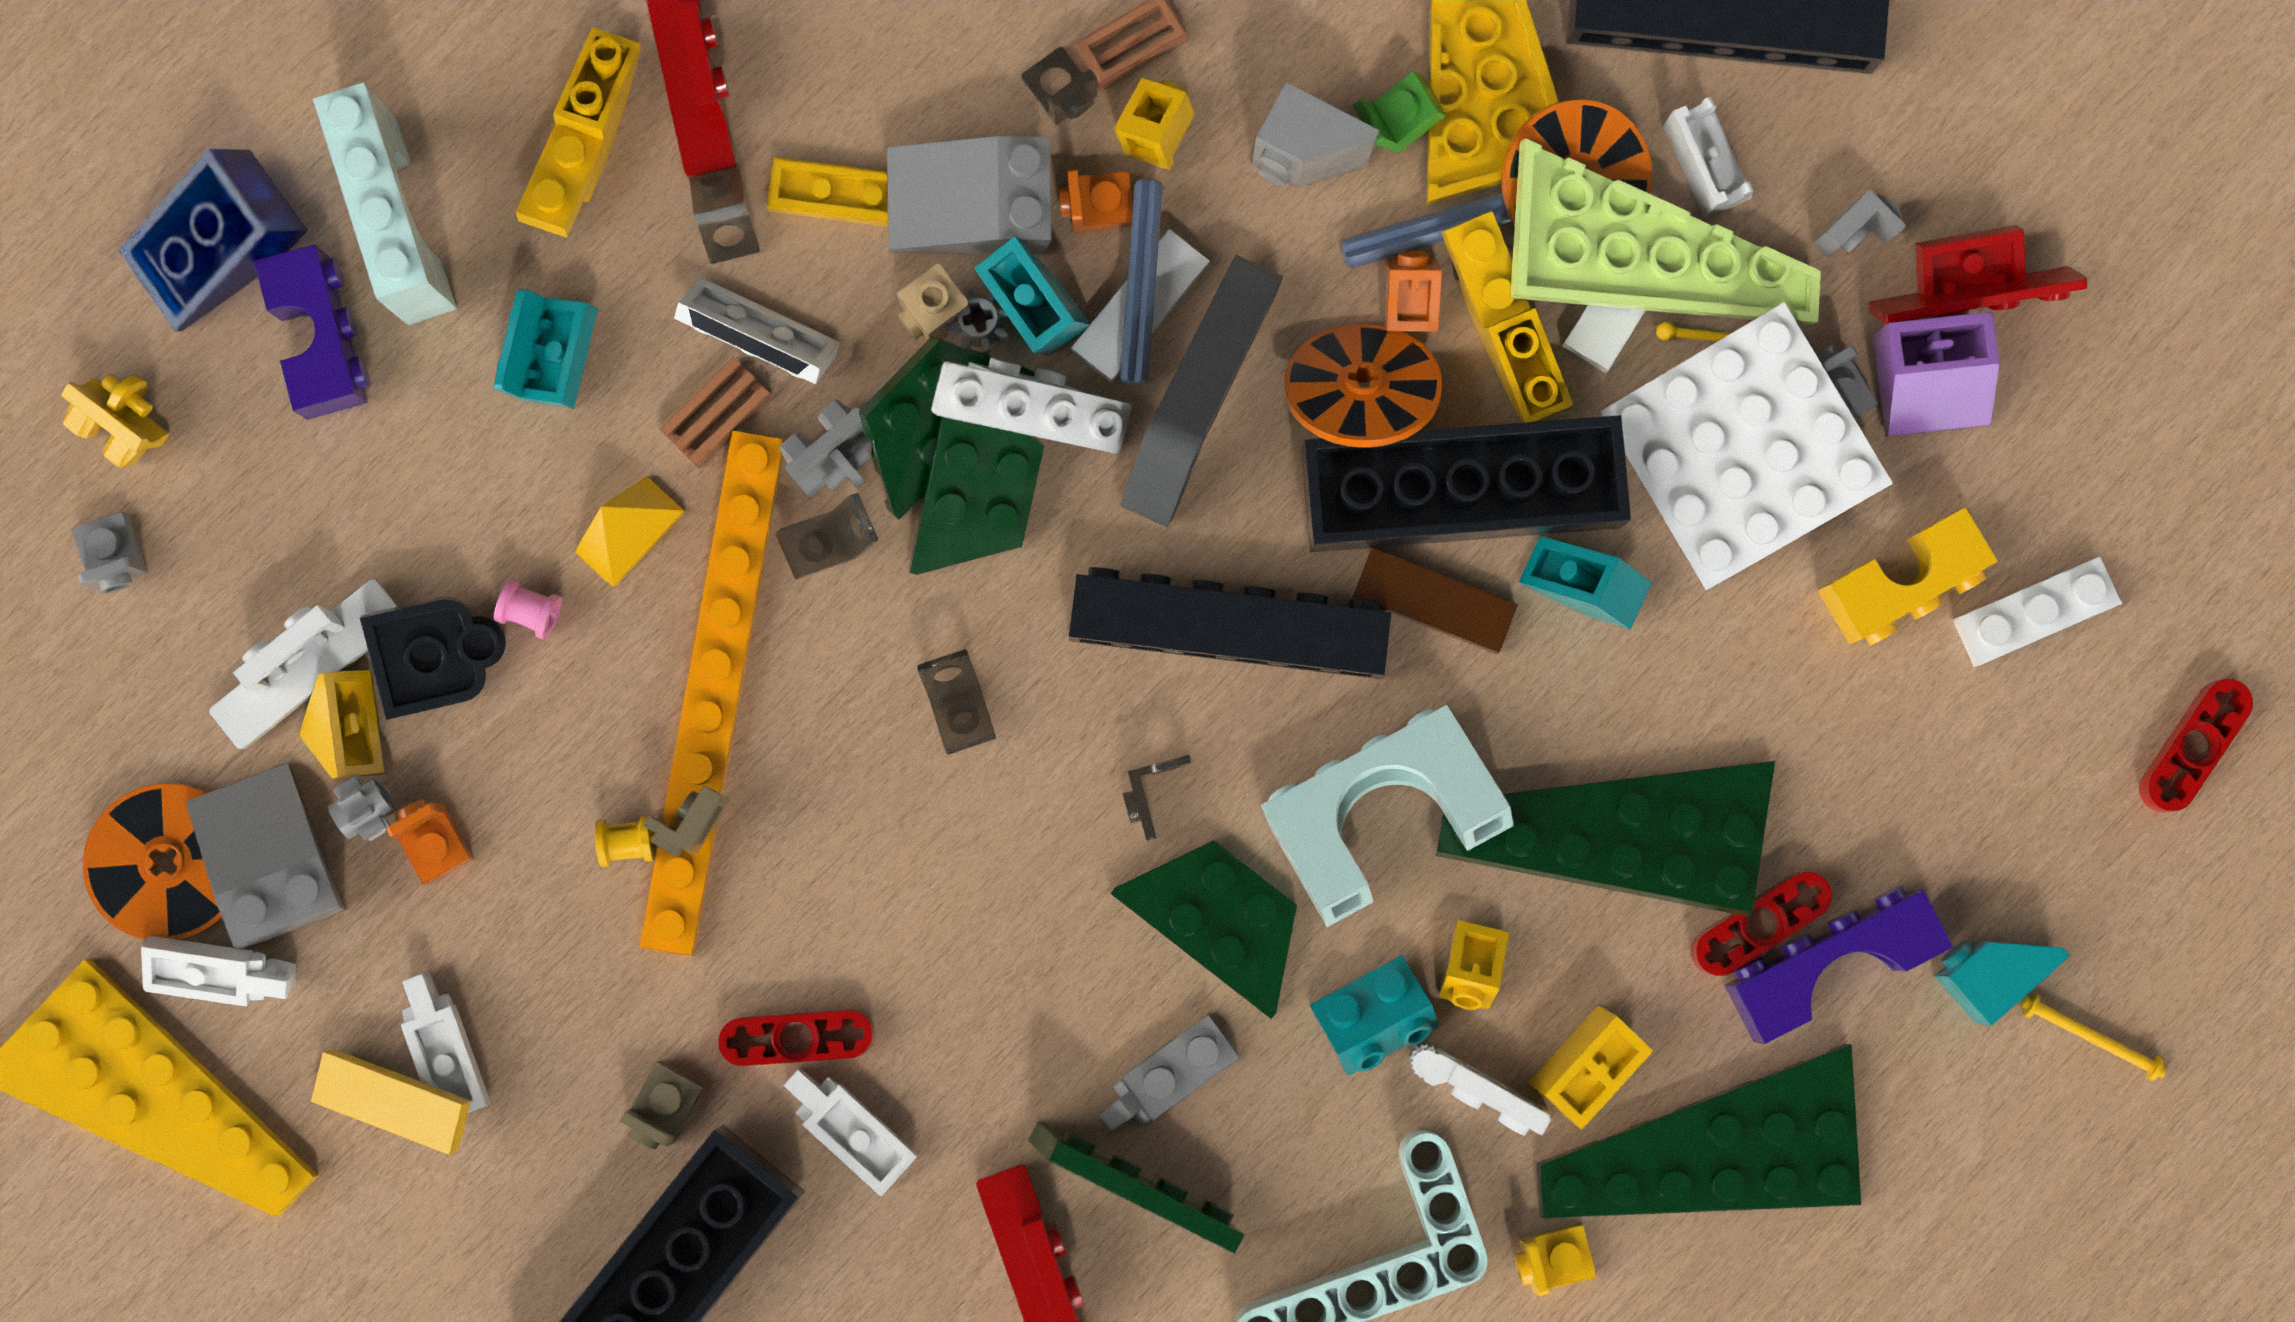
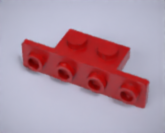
(693, 84)
(1975, 273)
(1029, 1248)

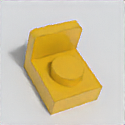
(1474, 966)
(1554, 1259)

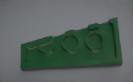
(1124, 1180)

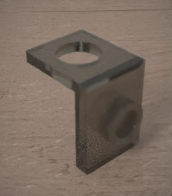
(1073, 98)
(719, 202)
(827, 539)
(957, 703)
(1136, 800)

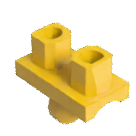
(120, 411)

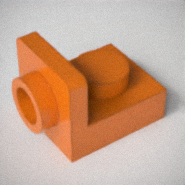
(1097, 201)
(1413, 292)
(429, 840)

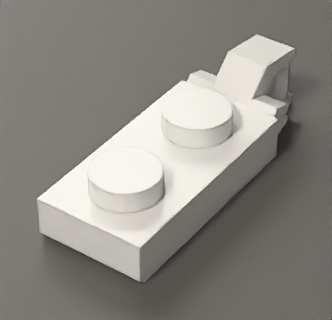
(213, 972)
(440, 1042)
(850, 1131)

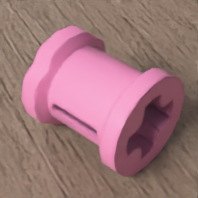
(527, 608)

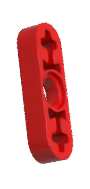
(2205, 707)
(1786, 892)
(756, 1027)

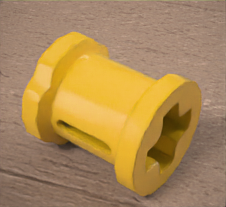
(623, 841)

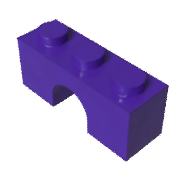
(328, 372)

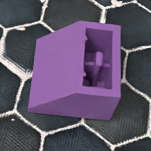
(1937, 373)

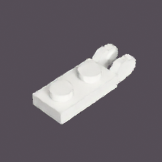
(1476, 1087)

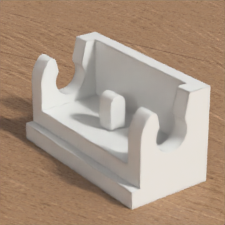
(1707, 158)

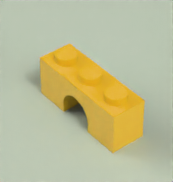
(1947, 557)

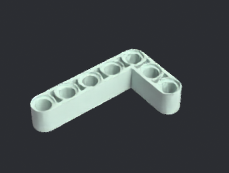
(1382, 1270)

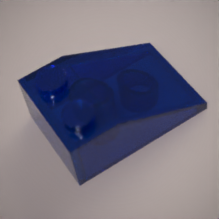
(209, 233)

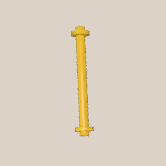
(2153, 1067)

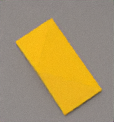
(627, 529)
(343, 724)

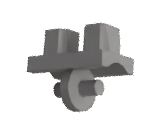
(831, 456)

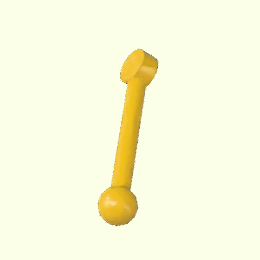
(1667, 331)

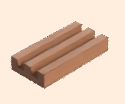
(1138, 60)
(701, 397)

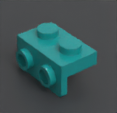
(545, 349)
(1375, 1016)

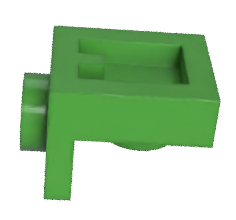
(1402, 112)

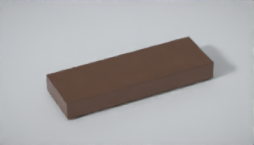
(1435, 600)

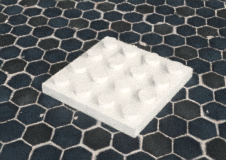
(1747, 447)

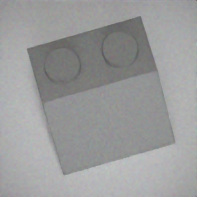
(1310, 140)

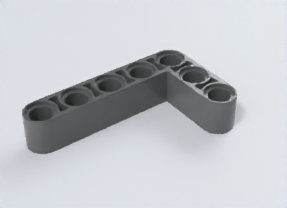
(1199, 390)

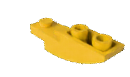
(582, 133)
(1505, 324)

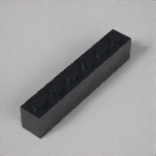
(1776, 32)
(1230, 625)

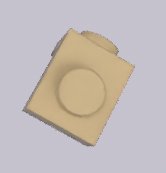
(930, 304)

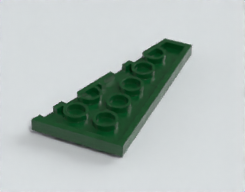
(1655, 836)
(1745, 1148)

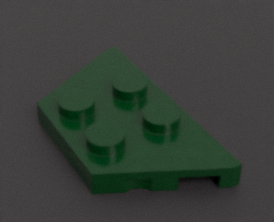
(903, 423)
(975, 494)
(1220, 918)

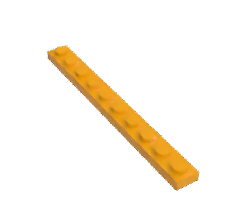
(714, 682)

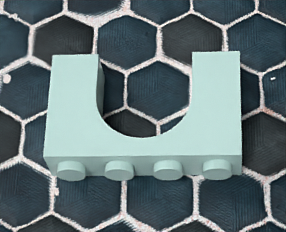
(365, 155)
(1426, 755)

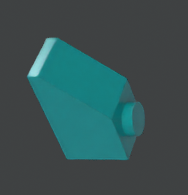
(1032, 297)
(1586, 581)
(1995, 976)

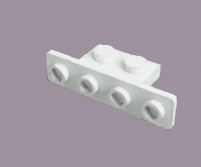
(1030, 404)
(284, 671)

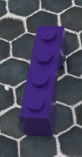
(1779, 994)

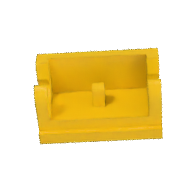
(1590, 1066)

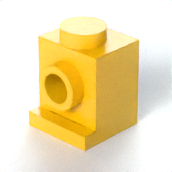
(1154, 122)

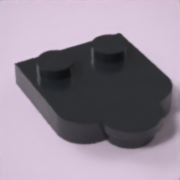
(430, 654)

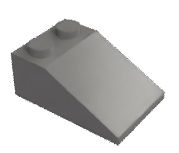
(969, 195)
(263, 857)

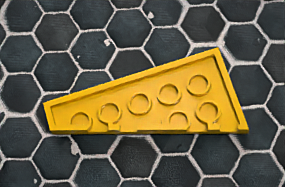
(1488, 82)
(125, 1078)

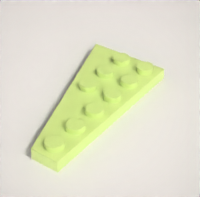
(1626, 249)

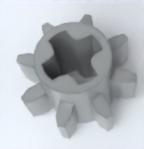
(989, 313)
(362, 808)

